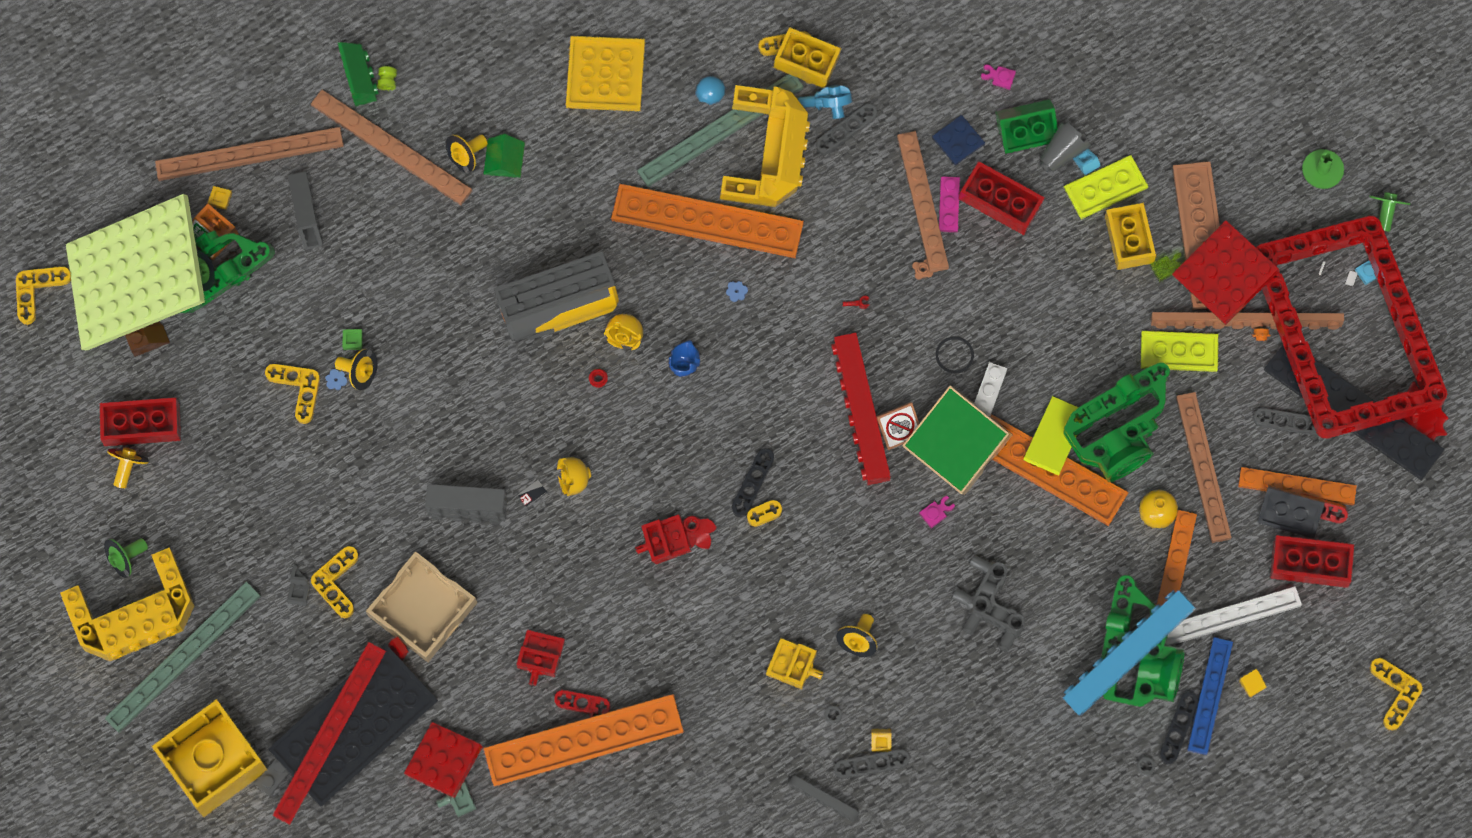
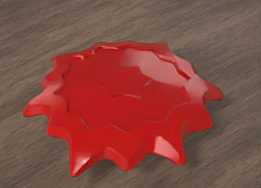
(1427, 423)

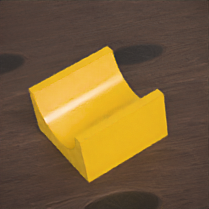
(209, 758)

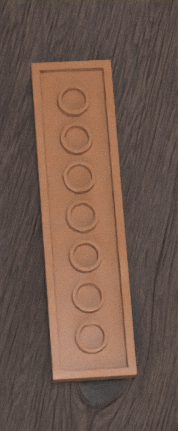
(1196, 208)

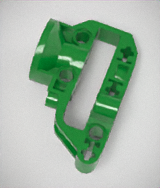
(235, 270)
(1121, 452)
(1159, 671)

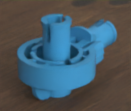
(829, 97)

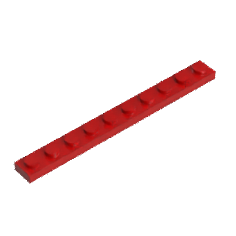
(329, 733)

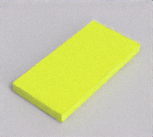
(1106, 187)
(1180, 350)
(1049, 445)

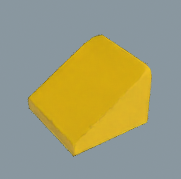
(1252, 683)
(881, 740)

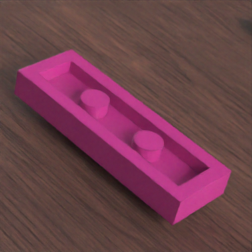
(949, 204)

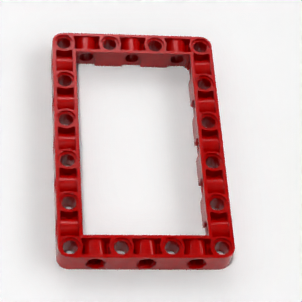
(1401, 311)

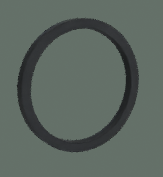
(954, 338)

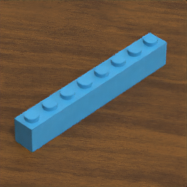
(1129, 652)

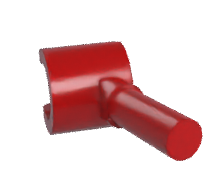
(857, 303)

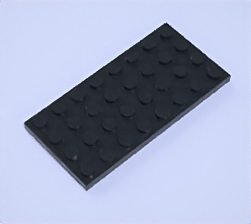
(384, 712)

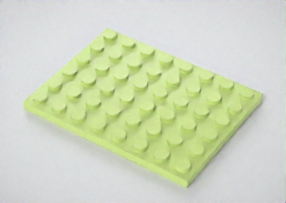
(135, 272)

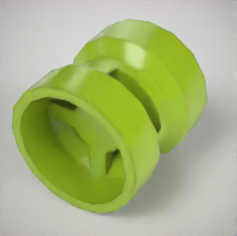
(386, 79)

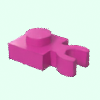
(1002, 77)
(935, 513)

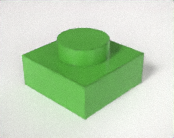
(352, 339)

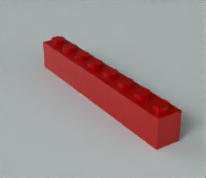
(861, 407)

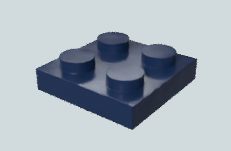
(958, 140)

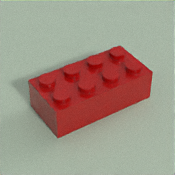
(1001, 198)
(140, 422)
(1312, 561)

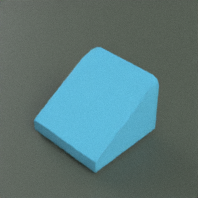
(1087, 162)

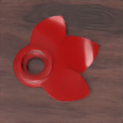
(700, 534)

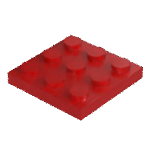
(443, 760)

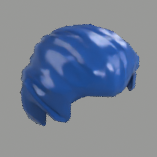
(684, 359)

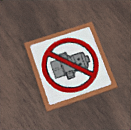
(898, 425)

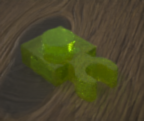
(1165, 267)

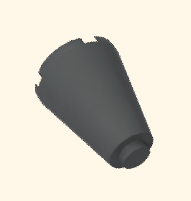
(1063, 147)

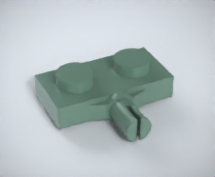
(462, 802)

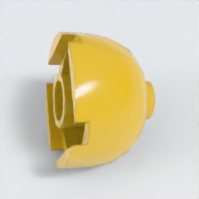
(622, 328)
(573, 472)
(1158, 509)

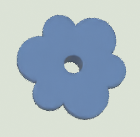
(732, 287)
(335, 374)

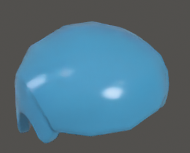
(710, 90)

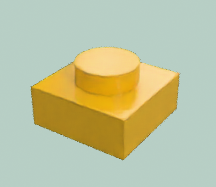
(219, 197)

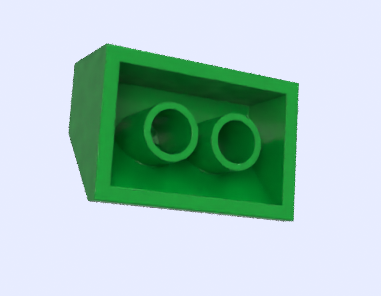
(358, 73)
(1026, 126)

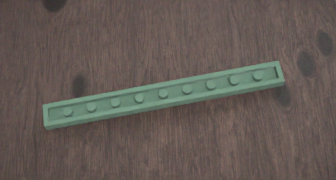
(707, 137)
(182, 657)

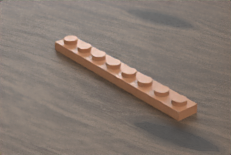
(922, 202)
(1203, 467)

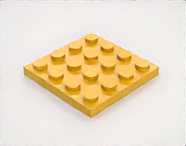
(605, 73)

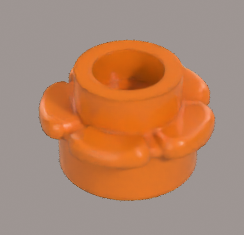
(1261, 334)

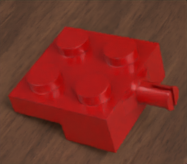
(665, 539)
(540, 655)

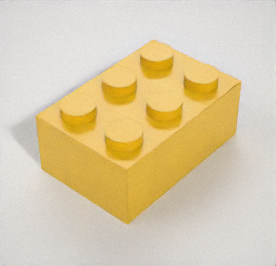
(807, 58)
(1130, 236)

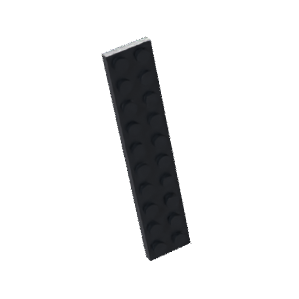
(1393, 439)

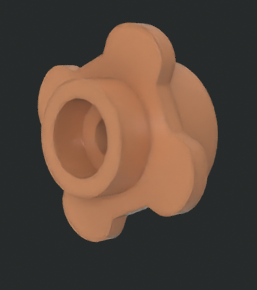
(921, 274)

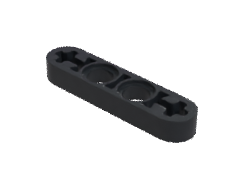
(751, 482)
(1178, 728)

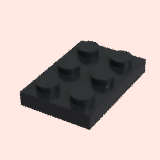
(1291, 511)

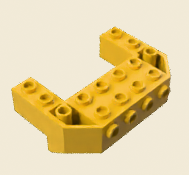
(782, 147)
(137, 623)

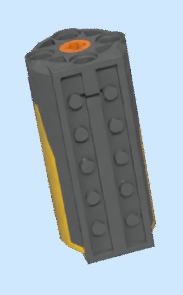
(557, 298)

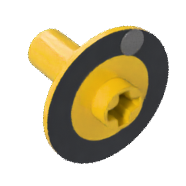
(462, 152)
(361, 368)
(127, 458)
(858, 639)

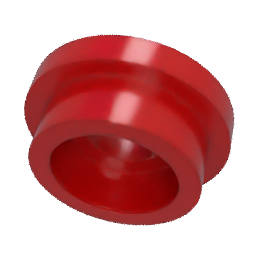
(598, 372)

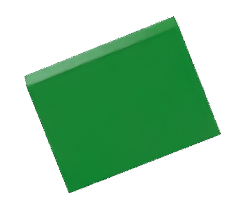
(504, 156)

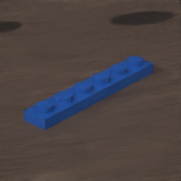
(1210, 696)

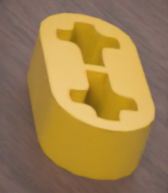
(763, 509)

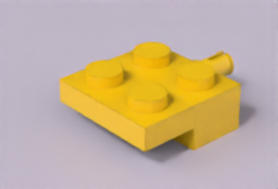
(793, 664)

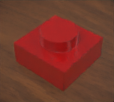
(398, 648)

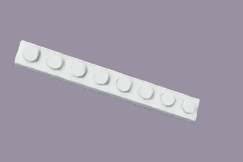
(1234, 615)

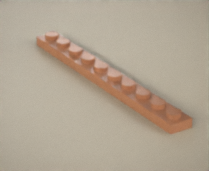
(391, 147)
(249, 154)
(1255, 320)

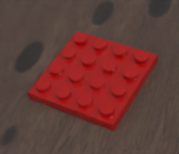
(1225, 272)

